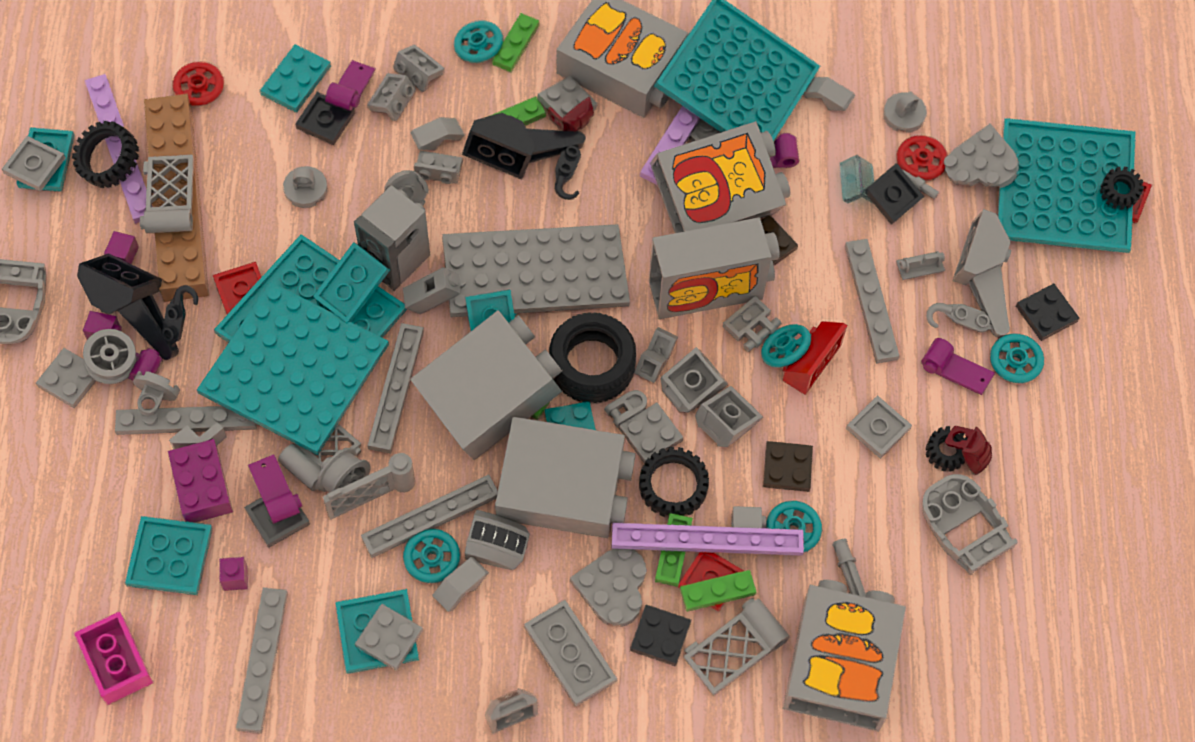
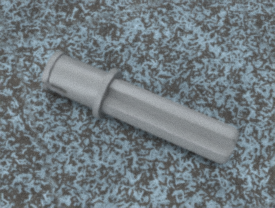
(848, 567)

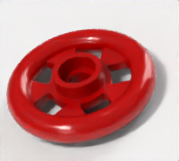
(199, 78)
(922, 141)

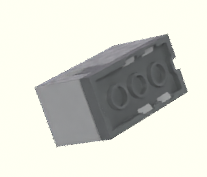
(394, 234)

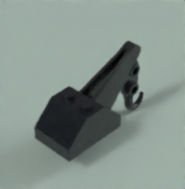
(510, 146)
(124, 288)

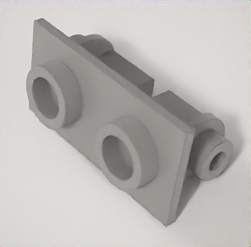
(921, 265)

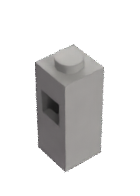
(431, 290)

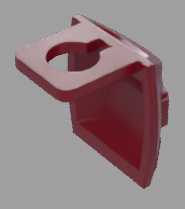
(574, 119)
(976, 450)

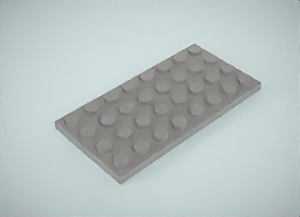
(541, 267)

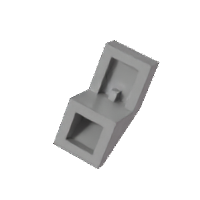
(832, 93)
(433, 133)
(656, 356)
(188, 437)
(459, 582)

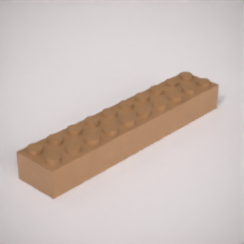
(179, 254)

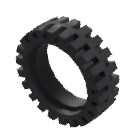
(87, 146)
(679, 457)

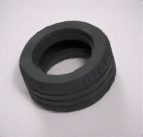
(593, 328)

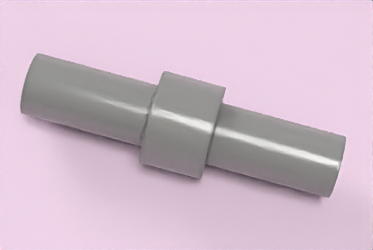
(922, 186)

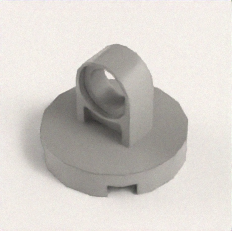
(905, 112)
(411, 184)
(305, 186)
(154, 388)

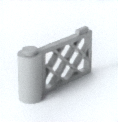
(168, 216)
(396, 476)
(762, 627)

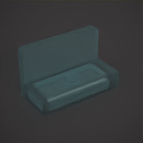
(855, 178)

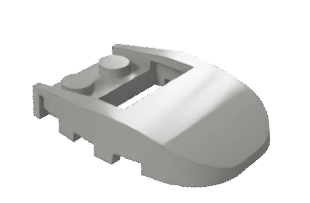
(19, 324)
(953, 503)

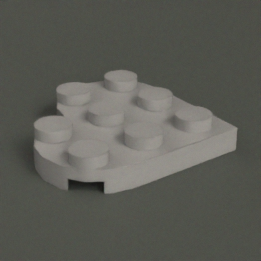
(983, 159)
(612, 585)

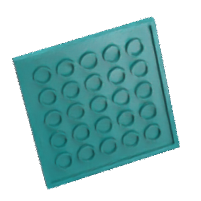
(736, 72)
(1060, 182)
(302, 272)
(293, 368)

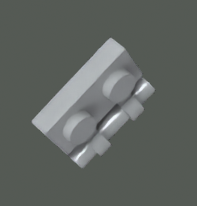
(746, 319)

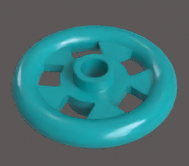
(478, 41)
(1025, 343)
(785, 344)
(810, 517)
(411, 554)

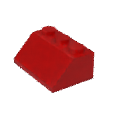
(824, 344)

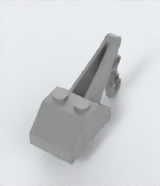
(981, 268)

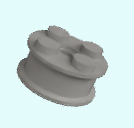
(113, 368)
(341, 470)

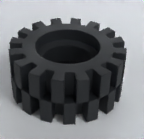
(1126, 177)
(938, 457)

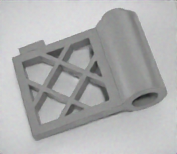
(306, 465)

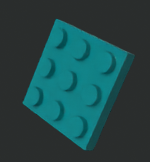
(168, 555)
(354, 617)

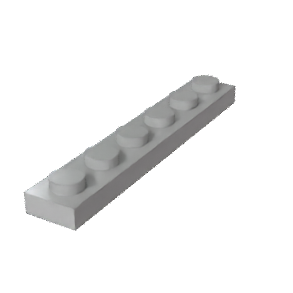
(872, 301)
(395, 388)
(175, 419)
(430, 516)
(262, 660)

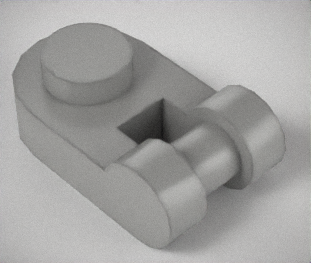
(633, 402)

